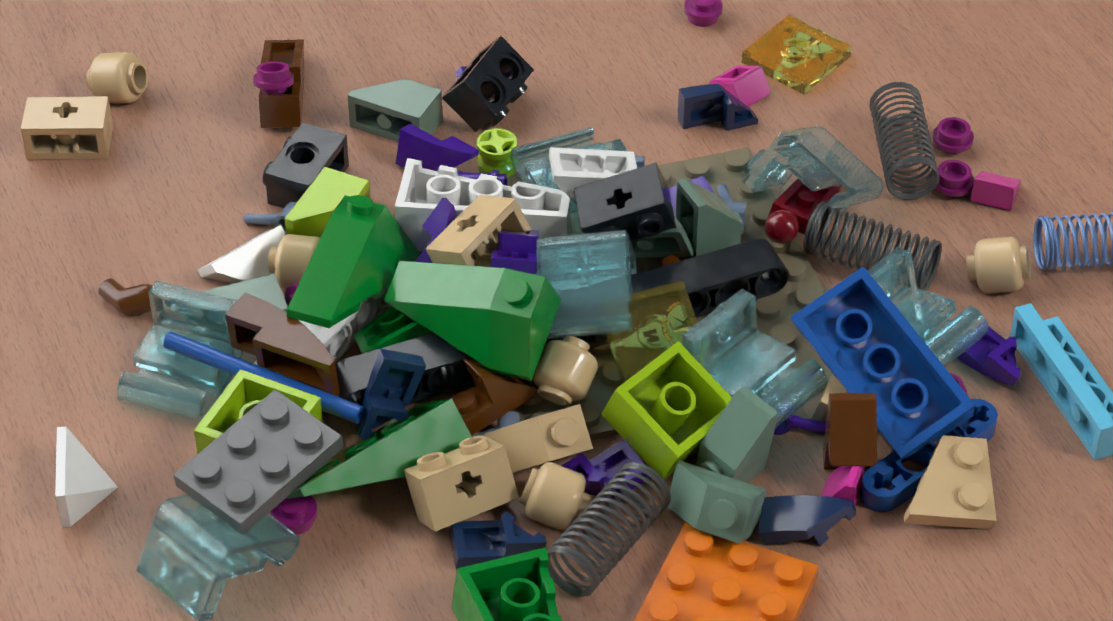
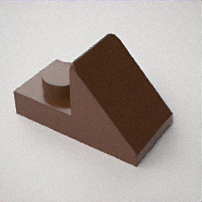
(490, 397)
(850, 430)

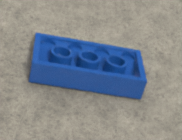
(879, 352)

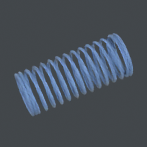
(1052, 239)

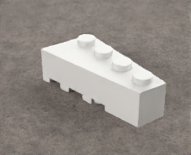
(422, 189)

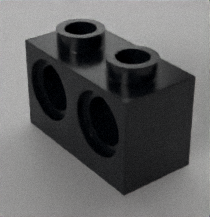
(489, 84)

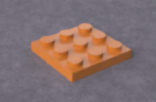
(727, 582)

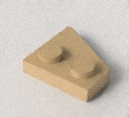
(955, 486)

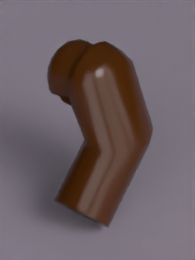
(128, 301)

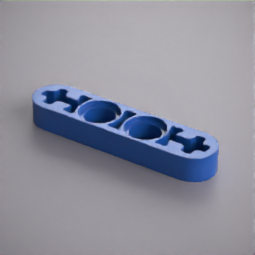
(906, 481)

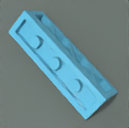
(1056, 369)

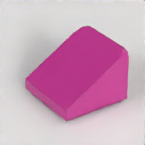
(745, 83)
(995, 190)
(844, 483)

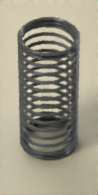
(881, 137)
(923, 273)
(585, 561)

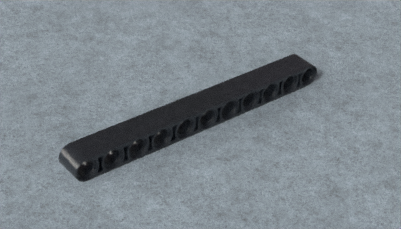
(707, 279)

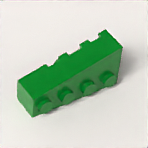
(506, 589)

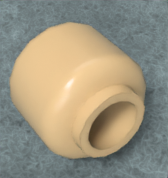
(118, 76)
(291, 258)
(999, 265)
(565, 371)
(554, 495)

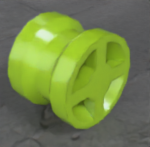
(495, 151)

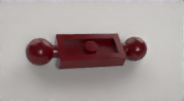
(793, 211)

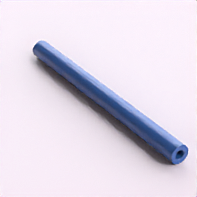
(232, 365)

